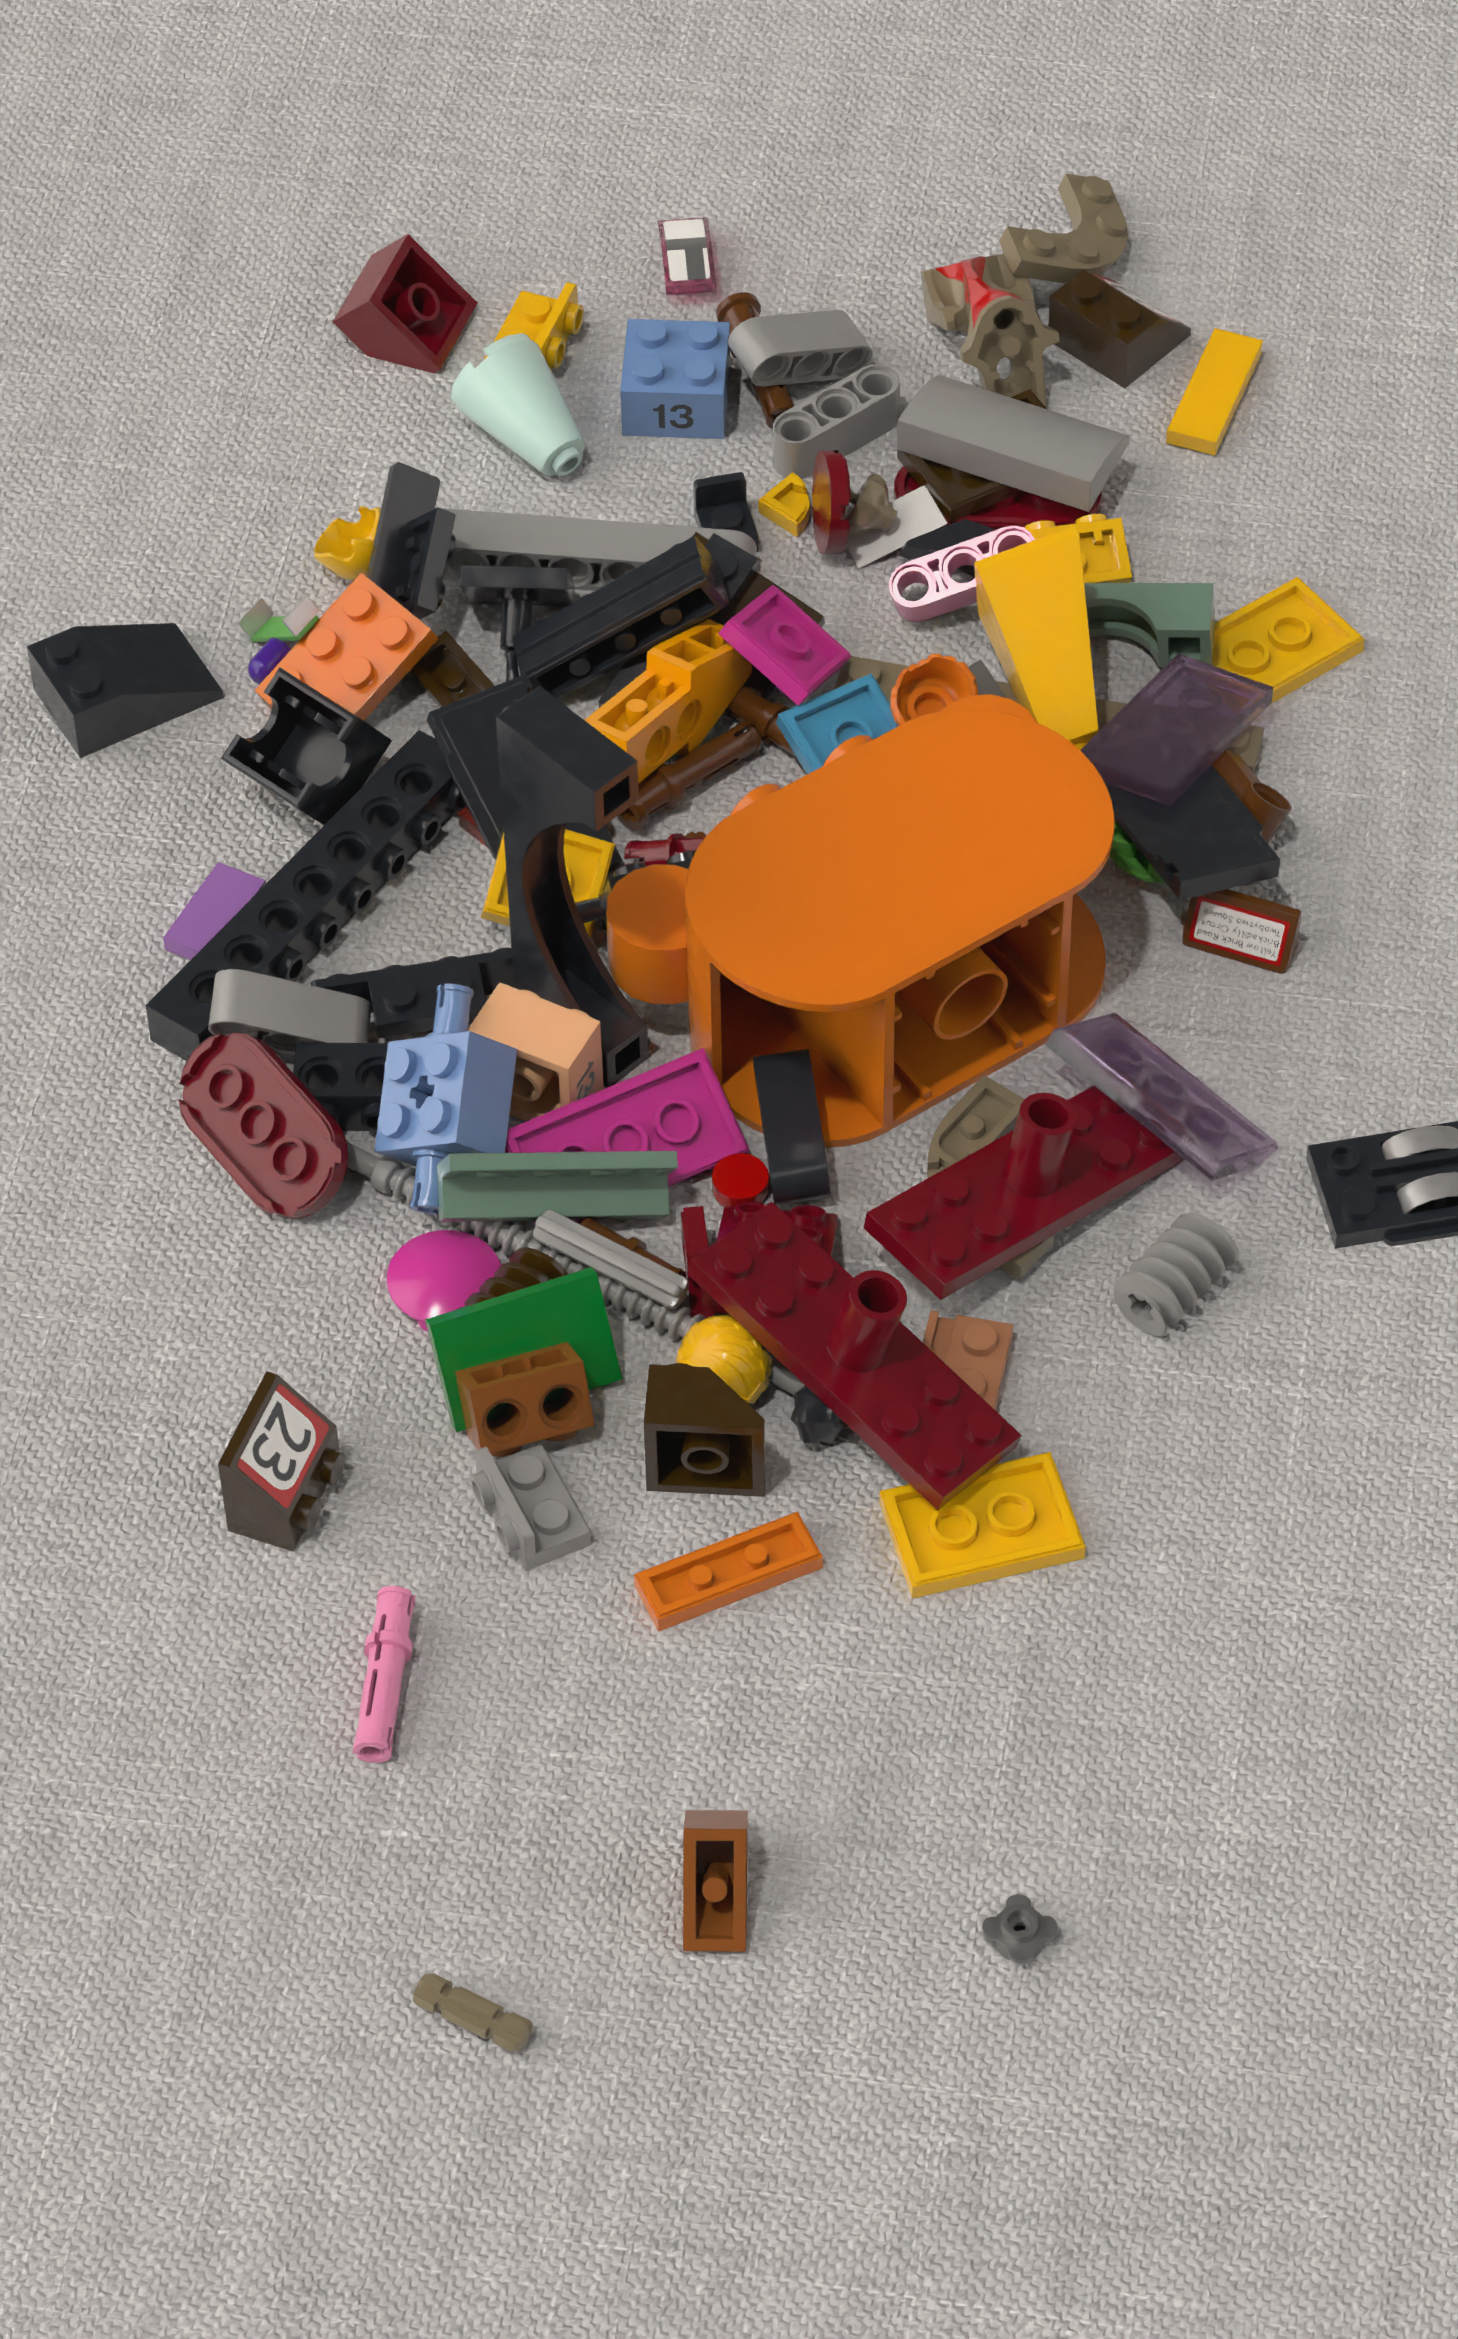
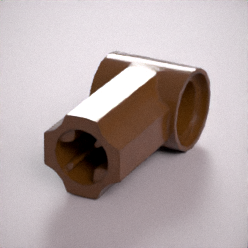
(1262, 800)

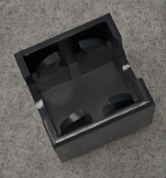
(308, 749)

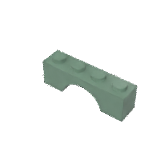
(1157, 615)

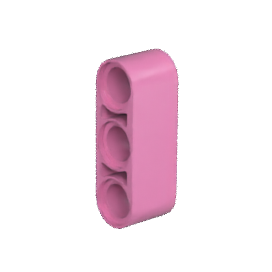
(937, 570)

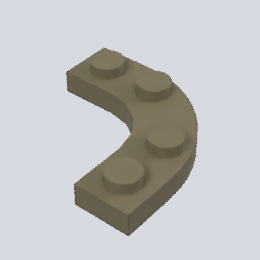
(1092, 246)
(974, 1122)

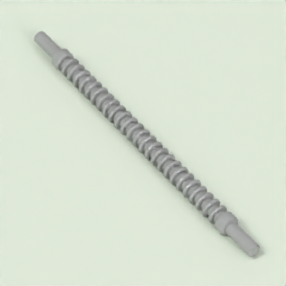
(388, 1176)

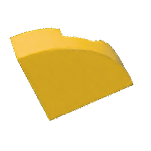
(787, 505)

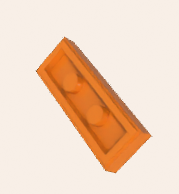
(728, 1571)

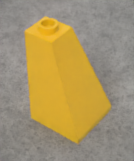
(1040, 630)

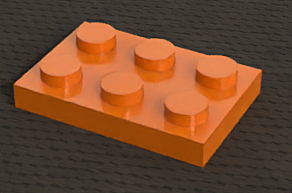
(357, 649)

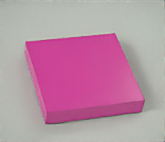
(785, 644)

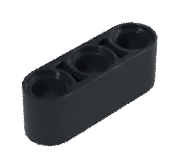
(791, 1127)

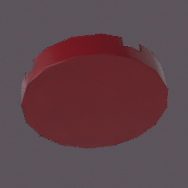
(829, 501)

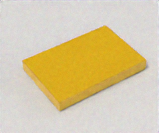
(1284, 639)
(993, 1529)

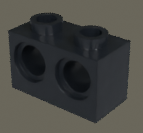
(344, 1080)

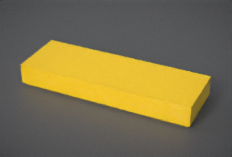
(1214, 391)

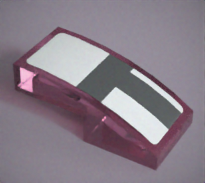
(686, 256)

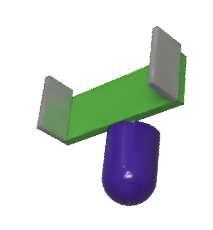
(273, 630)

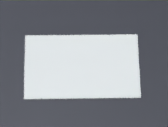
(915, 517)

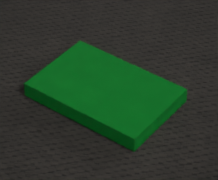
(521, 1322)

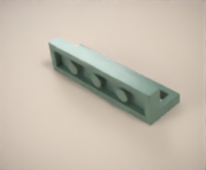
(566, 1182)

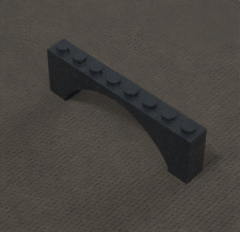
(553, 775)

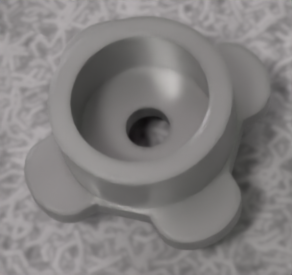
(1015, 1945)

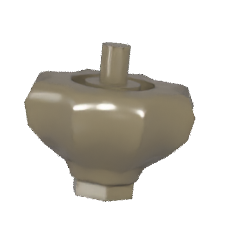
(870, 507)

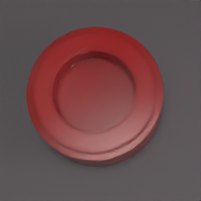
(739, 1180)

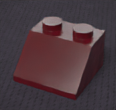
(405, 308)

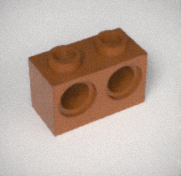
(524, 1384)

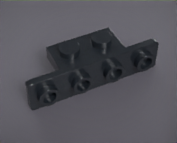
(412, 541)
(406, 995)

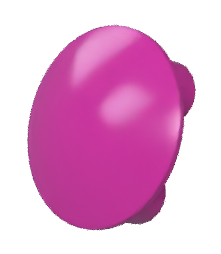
(439, 1273)

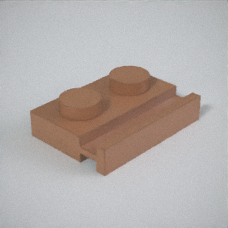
(973, 1350)

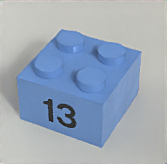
(675, 379)

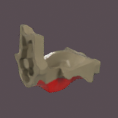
(999, 318)

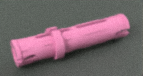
(387, 1652)

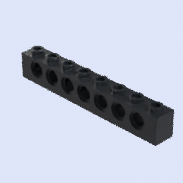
(315, 889)

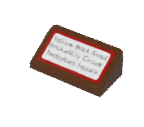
(1243, 929)

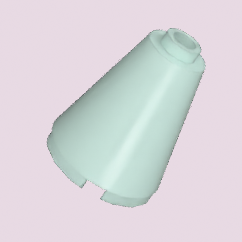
(521, 405)

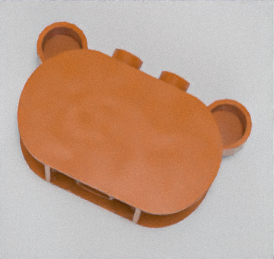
(885, 915)

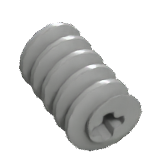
(1174, 1273)

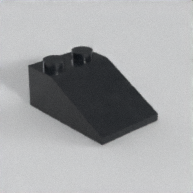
(118, 681)

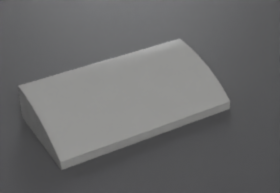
(1010, 441)

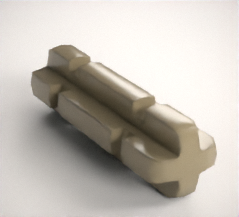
(472, 2012)

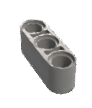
(799, 347)
(837, 419)
(285, 1011)

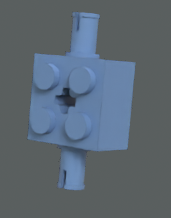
(444, 1095)

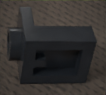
(723, 504)

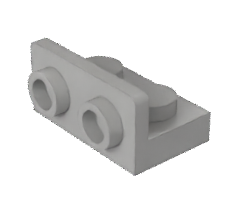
(530, 1506)

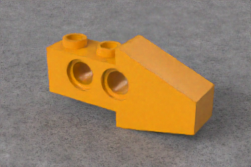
(675, 698)

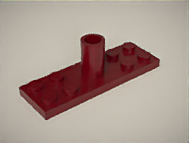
(1019, 1189)
(855, 1353)

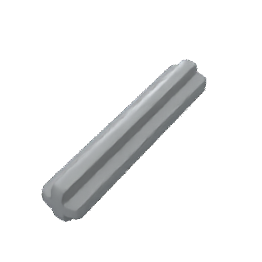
(611, 1259)

